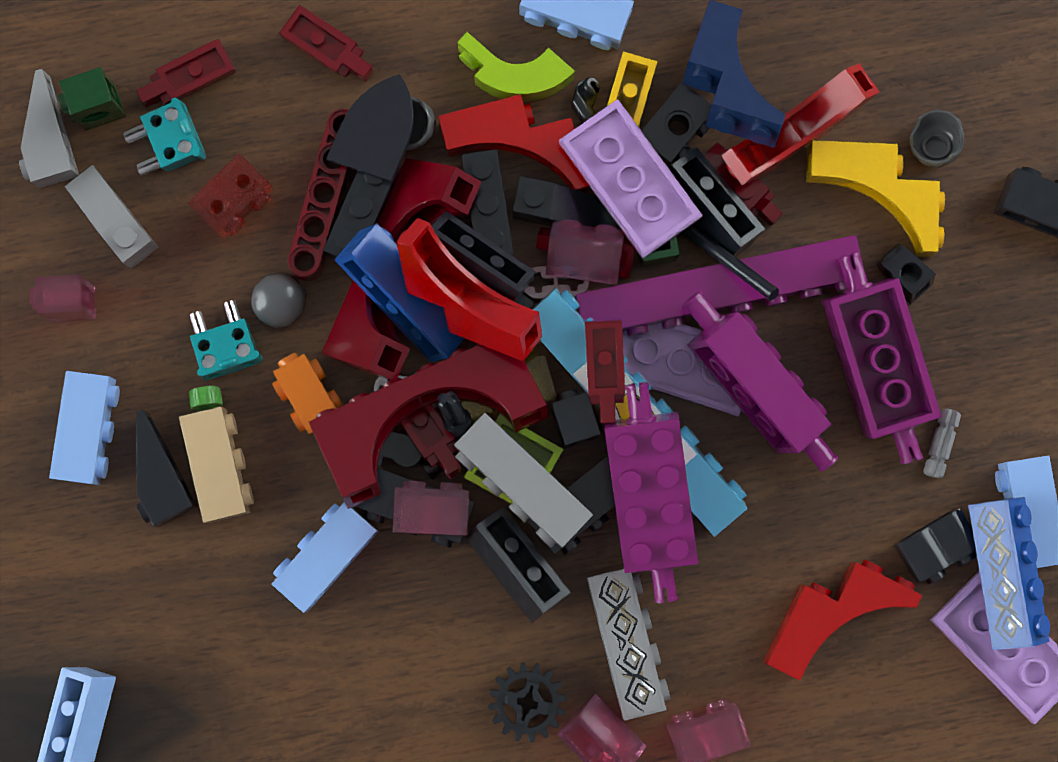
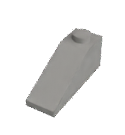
(45, 140)
(111, 217)

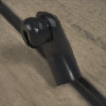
(584, 98)

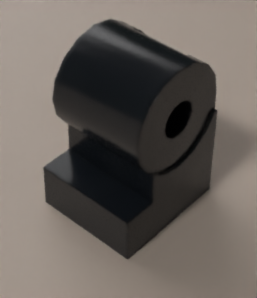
(911, 271)
(401, 450)

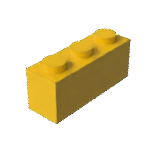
(633, 84)

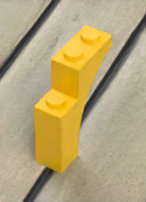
(874, 172)

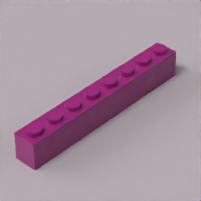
(660, 299)

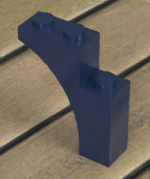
(718, 70)

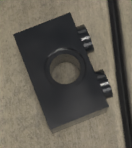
(681, 106)
(574, 418)

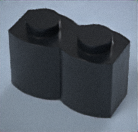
(938, 546)

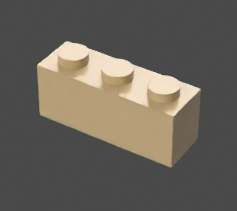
(216, 464)

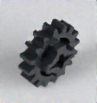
(543, 707)

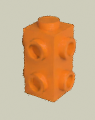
(302, 384)

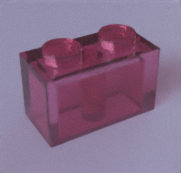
(585, 252)
(63, 298)
(431, 510)
(708, 733)
(600, 734)

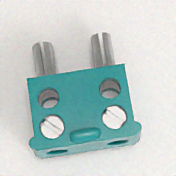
(173, 135)
(225, 352)

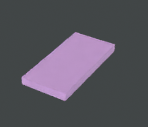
(630, 178)
(674, 368)
(1022, 674)

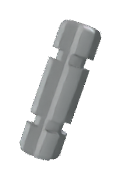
(942, 443)

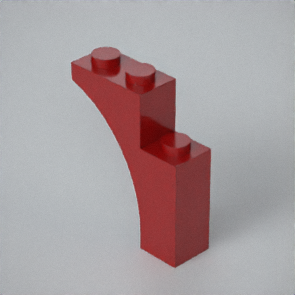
(803, 124)
(506, 128)
(469, 304)
(816, 615)

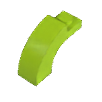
(503, 80)

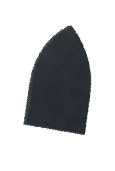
(376, 130)

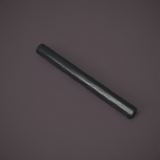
(731, 262)

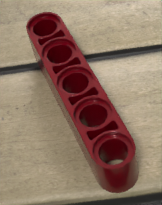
(313, 210)

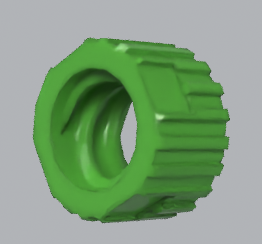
(205, 398)

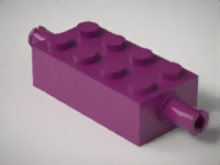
(881, 358)
(759, 382)
(651, 492)

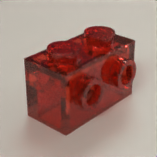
(227, 193)

